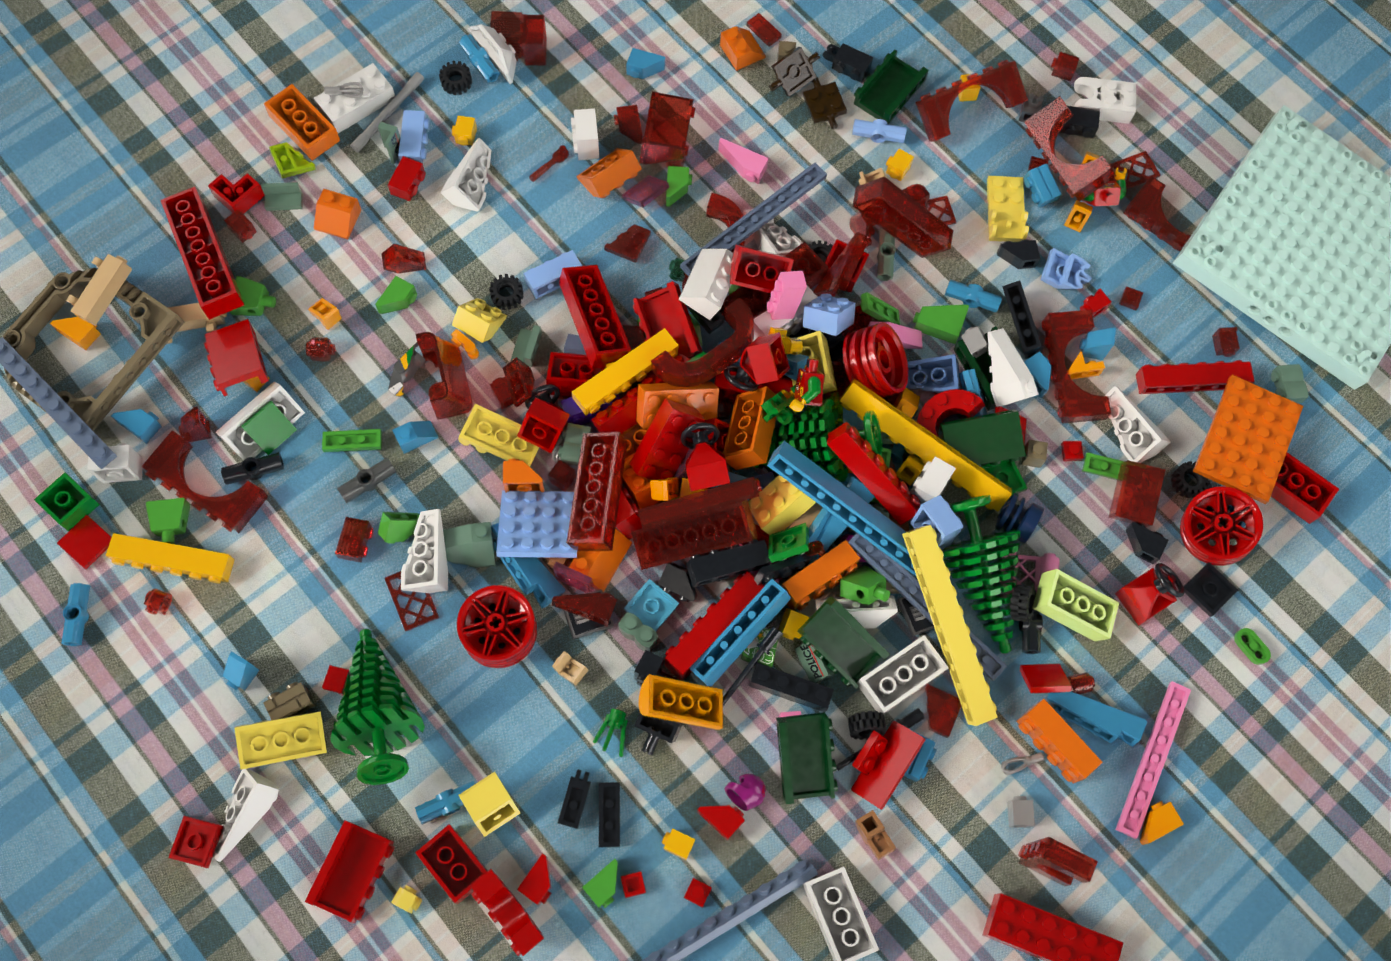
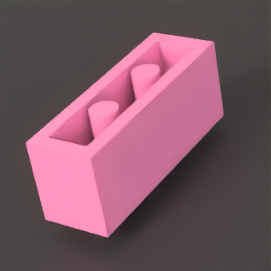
(786, 295)

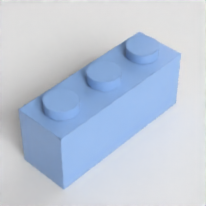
(414, 135)
(546, 277)

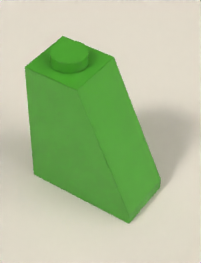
(941, 321)

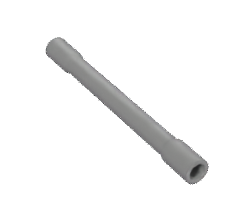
(364, 137)

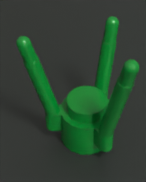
(614, 721)

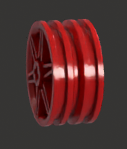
(876, 359)
(1244, 511)
(516, 646)

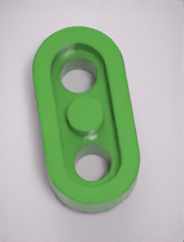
(1252, 645)

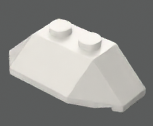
(499, 52)
(867, 615)

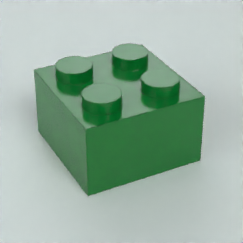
(66, 501)

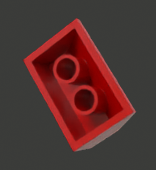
(757, 268)
(569, 371)

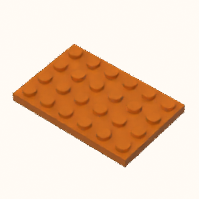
(1248, 439)

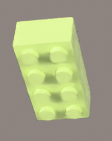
(1075, 605)

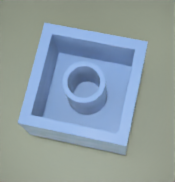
(829, 314)
(941, 518)

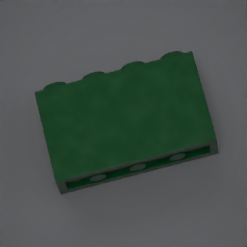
(889, 88)
(981, 365)
(986, 437)
(841, 642)
(806, 756)

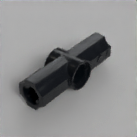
(241, 472)
(1031, 634)

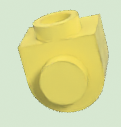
(407, 899)

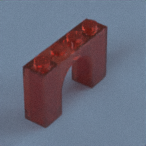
(1057, 861)

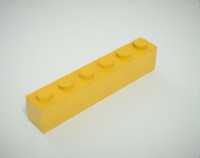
(623, 373)
(170, 557)

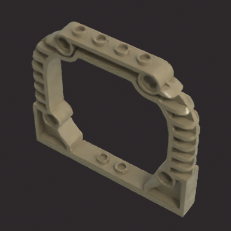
(156, 323)

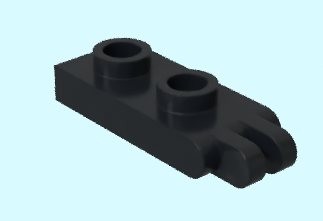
(574, 800)

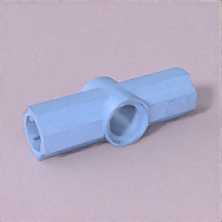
(879, 131)

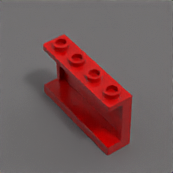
(666, 311)
(234, 355)
(350, 872)

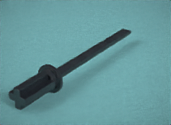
(765, 646)
(907, 721)

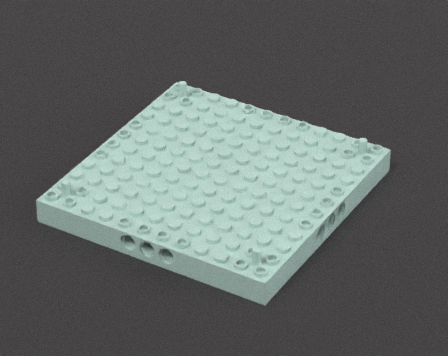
(1303, 247)

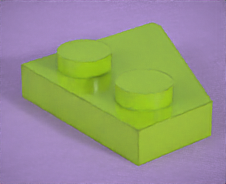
(289, 161)

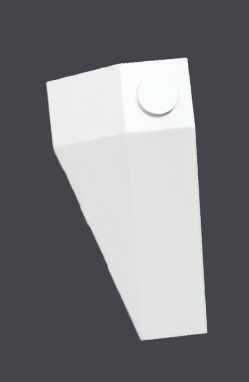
(1136, 432)
(427, 561)

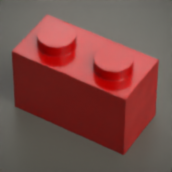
(406, 178)

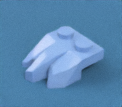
(1065, 271)

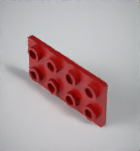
(885, 762)

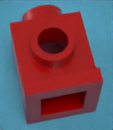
(1096, 303)

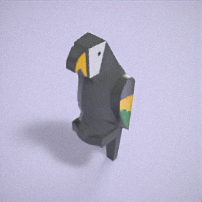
(405, 369)

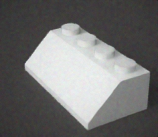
(708, 282)
(238, 439)

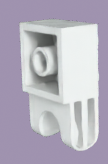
(1112, 98)

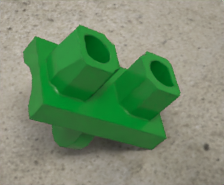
(776, 407)

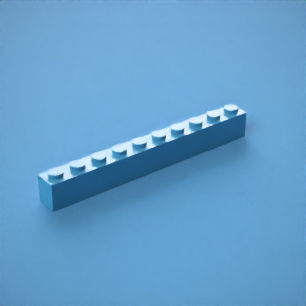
(841, 502)

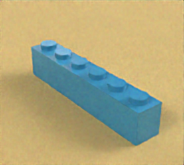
(740, 633)

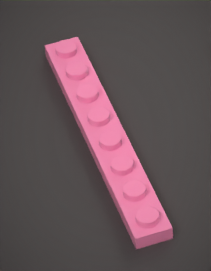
(1153, 760)

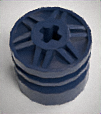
(1018, 517)

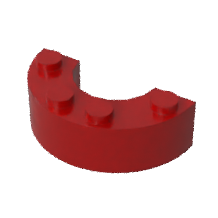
(947, 404)
(508, 911)

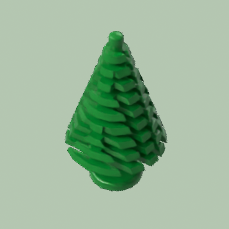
(810, 437)
(983, 567)
(375, 711)

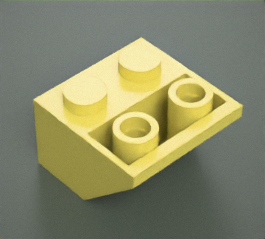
(478, 319)
(489, 804)

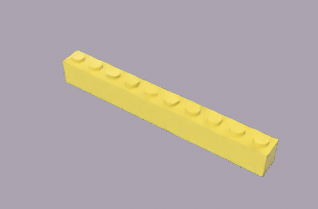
(950, 625)

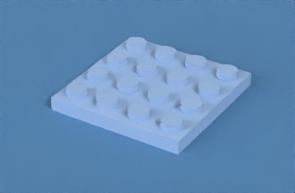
(535, 524)

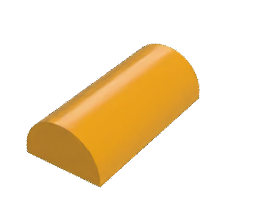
(681, 702)

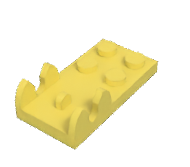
(1006, 209)
(496, 435)
(280, 740)

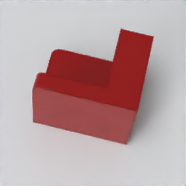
(335, 679)

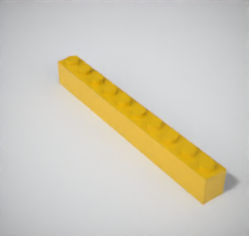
(925, 444)

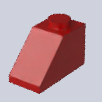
(722, 818)
(537, 882)

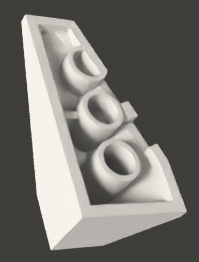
(468, 180)
(774, 238)
(1009, 372)
(251, 801)

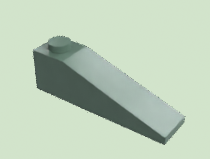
(470, 545)

